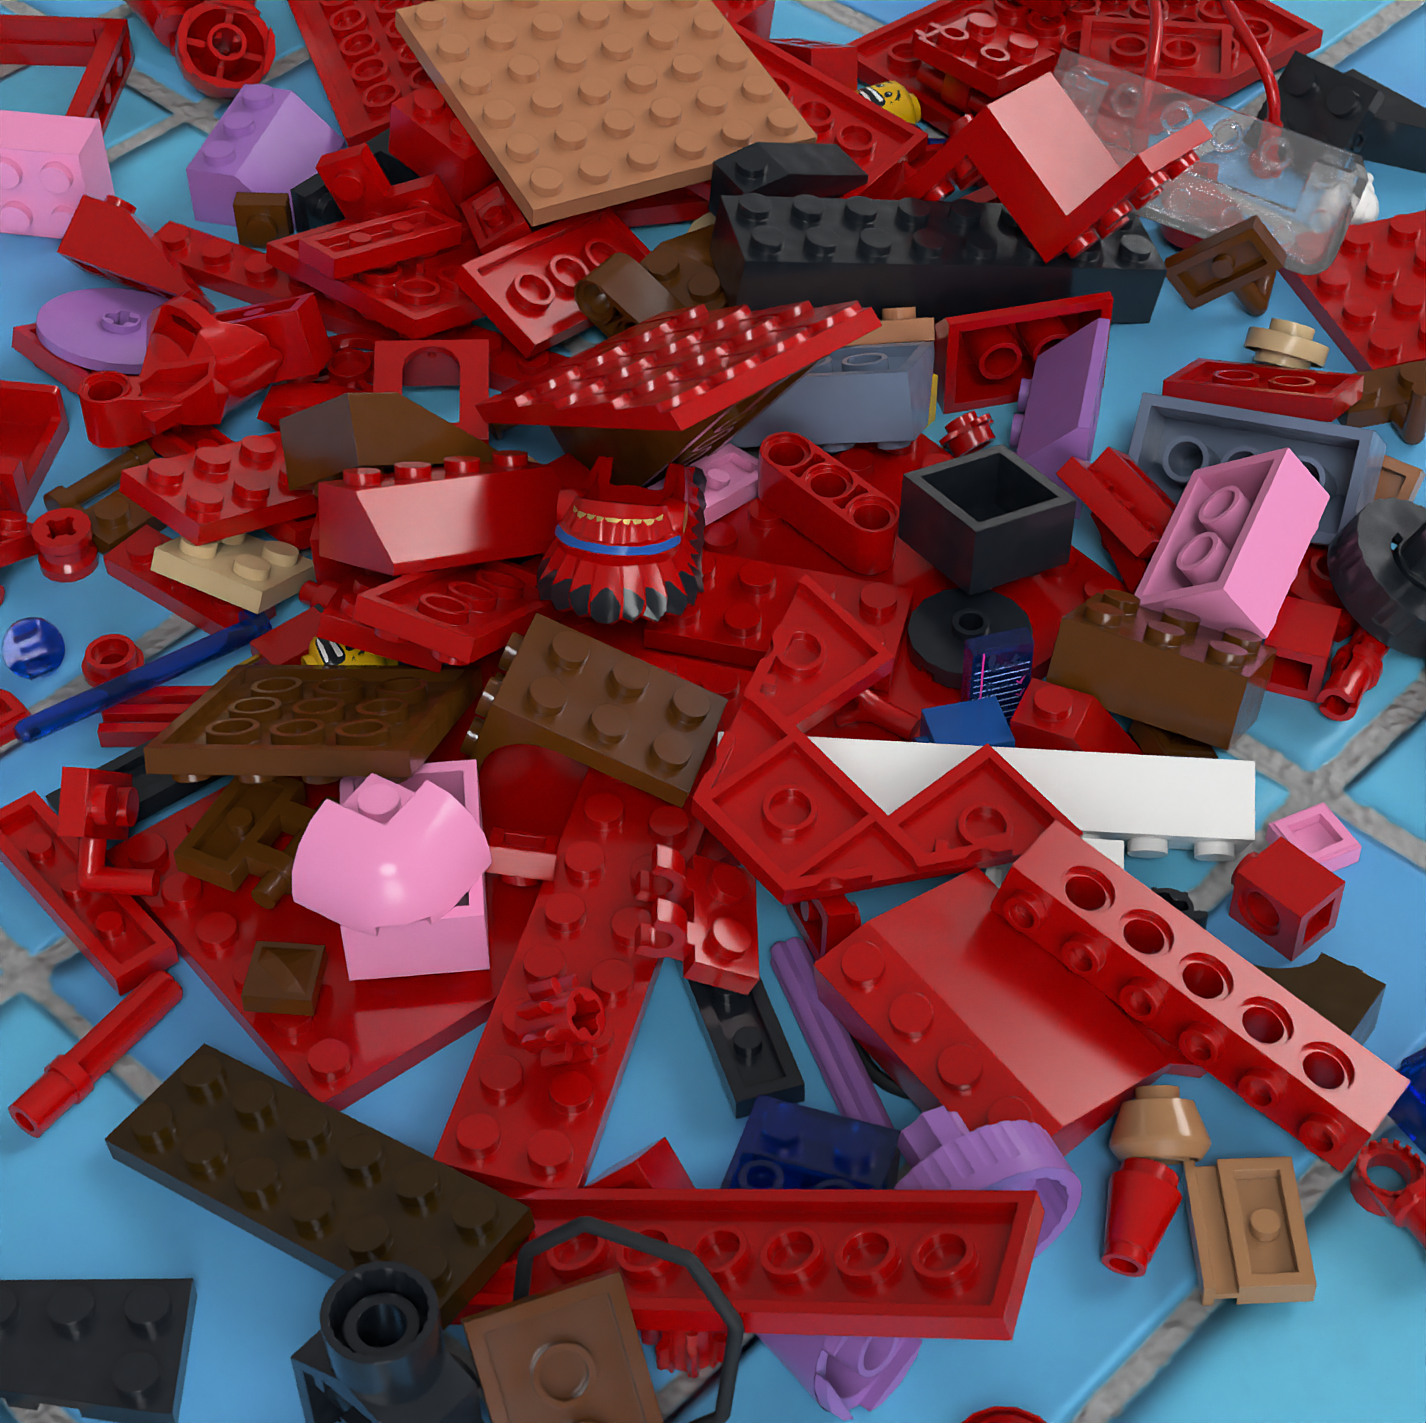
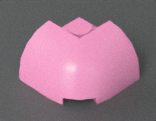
(388, 856)

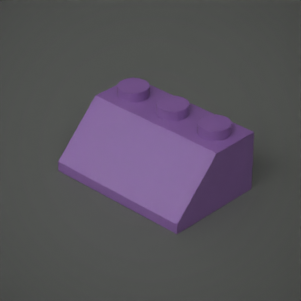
(260, 146)
(1062, 404)

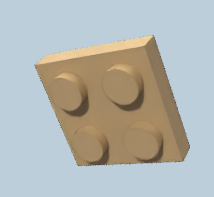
(236, 569)

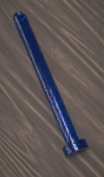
(142, 678)

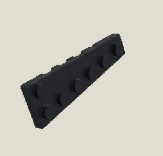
(97, 1346)

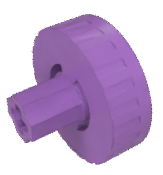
(991, 1158)

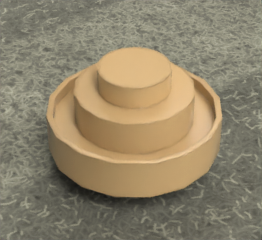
(1286, 345)

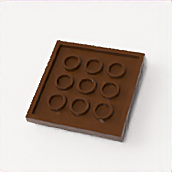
(315, 723)

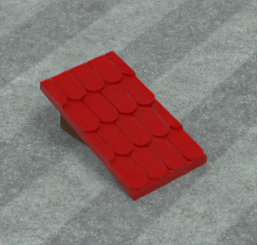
(677, 383)

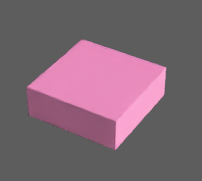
(1318, 835)

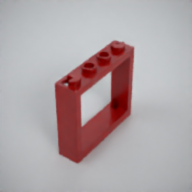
(87, 42)

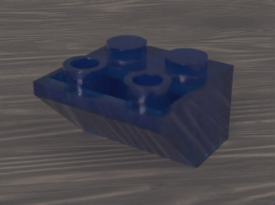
(811, 1149)

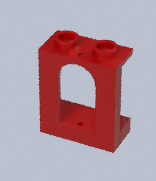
(438, 364)

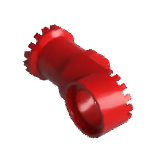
(1403, 1206)

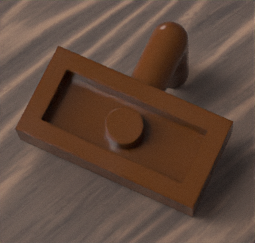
(1235, 261)
(1392, 396)

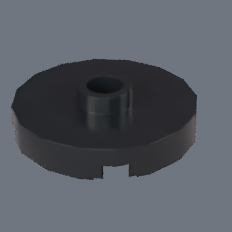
(949, 618)

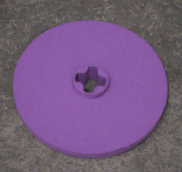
(98, 327)

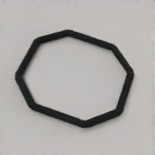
(664, 1251)

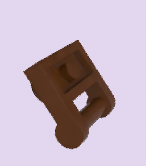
(115, 515)

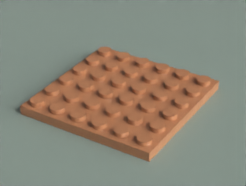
(598, 95)

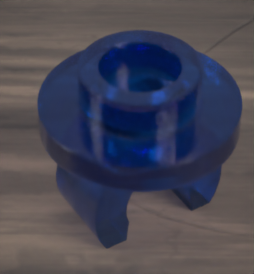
(33, 648)

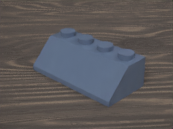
(854, 398)
(1187, 435)

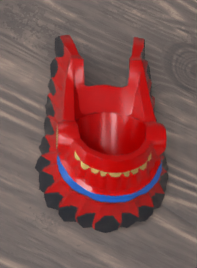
(626, 547)

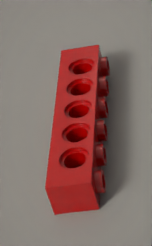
(1199, 995)

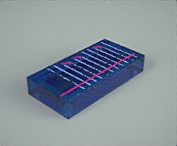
(998, 667)

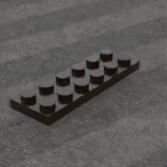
(317, 1179)

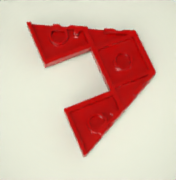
(804, 820)

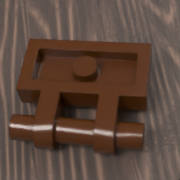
(238, 834)

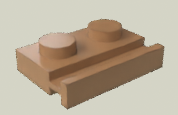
(1248, 1231)

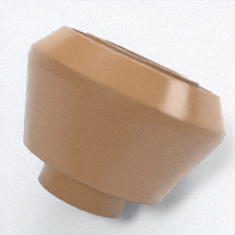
(1159, 1127)

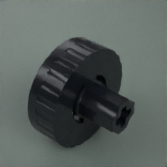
(1381, 588)

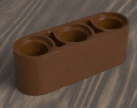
(621, 295)

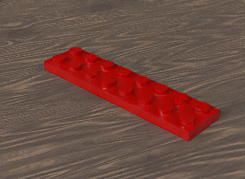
(798, 1258)

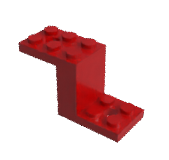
(1053, 168)

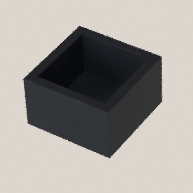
(986, 519)

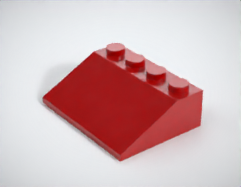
(984, 1017)

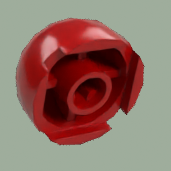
(224, 47)

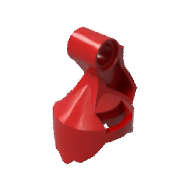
(181, 377)

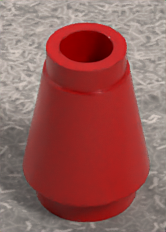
(1138, 1213)

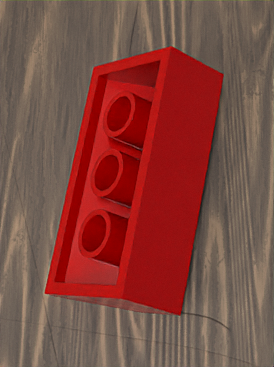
(439, 515)

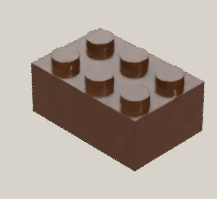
(1163, 667)

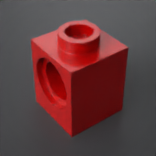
(1285, 898)

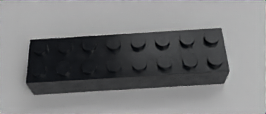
(917, 255)

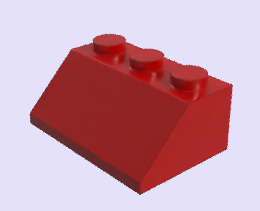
(989, 352)

